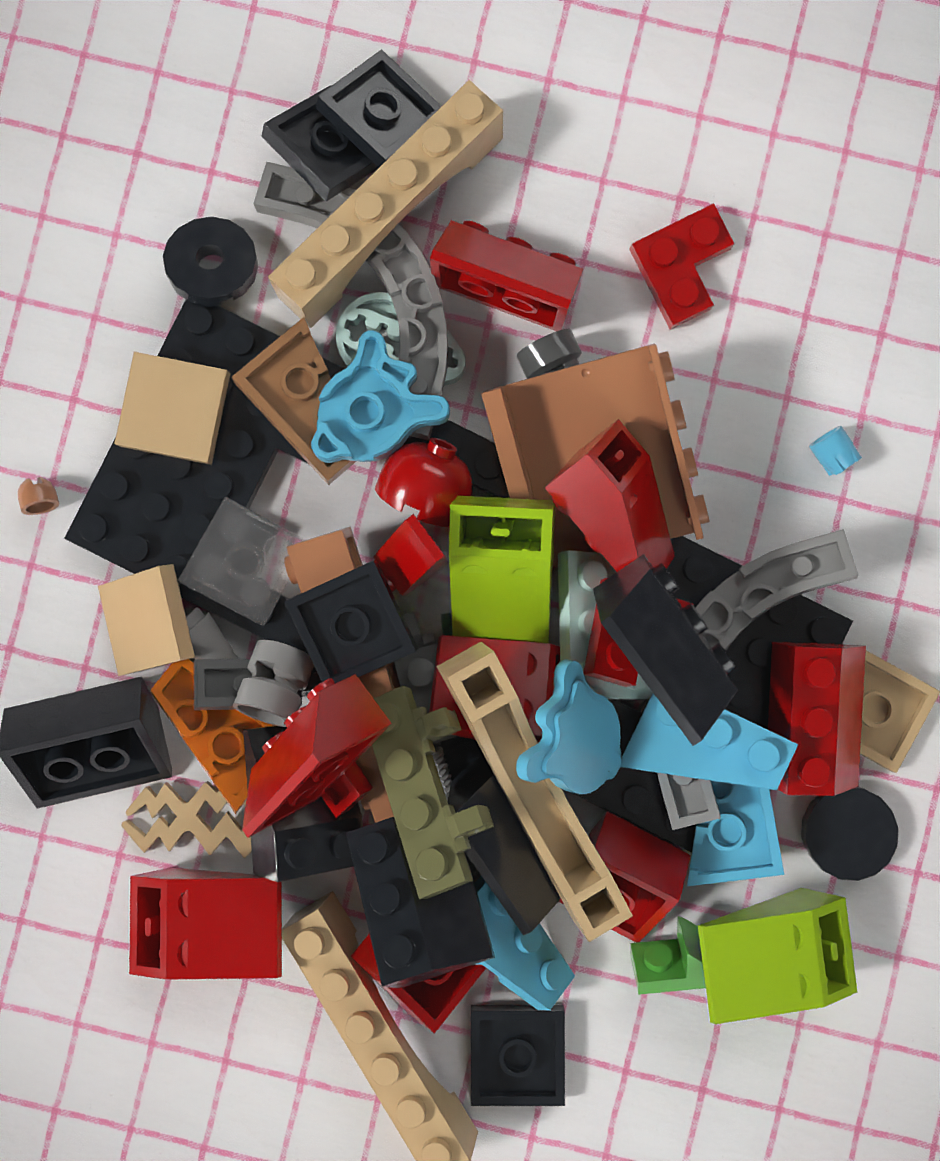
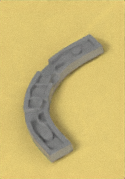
(394, 260)
(731, 609)

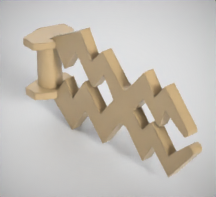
(186, 820)

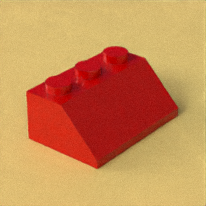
(505, 274)
(820, 708)
(312, 751)

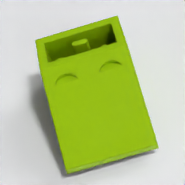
(501, 567)
(778, 957)

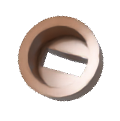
(38, 497)

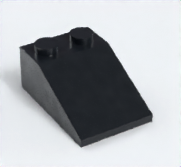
(304, 841)

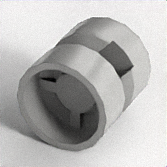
(275, 680)

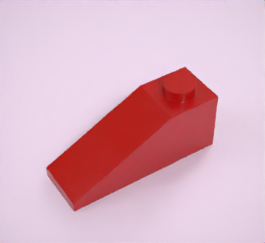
(409, 557)

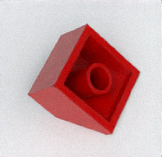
(645, 870)
(427, 1000)

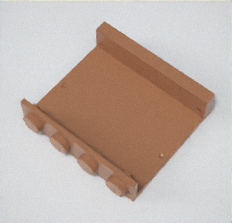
(555, 414)

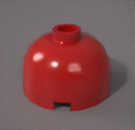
(425, 479)

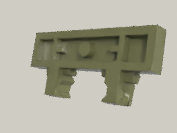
(426, 823)

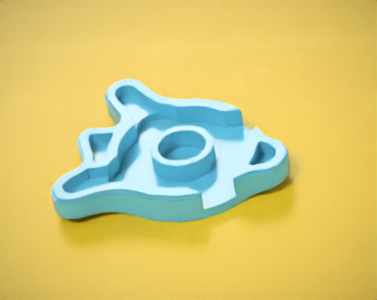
(370, 408)
(578, 736)

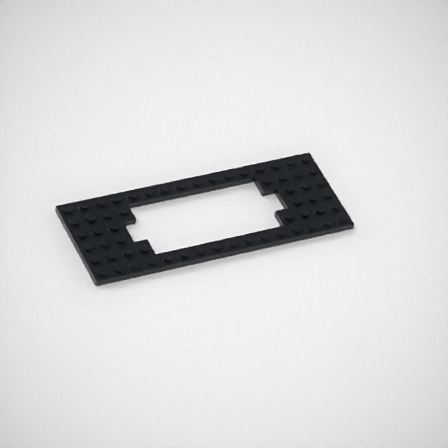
(157, 507)

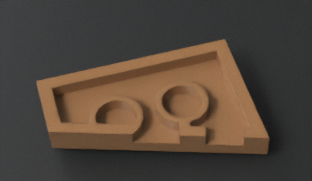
(286, 389)

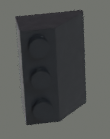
(667, 645)
(85, 743)
(504, 851)
(409, 934)

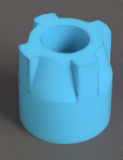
(835, 451)

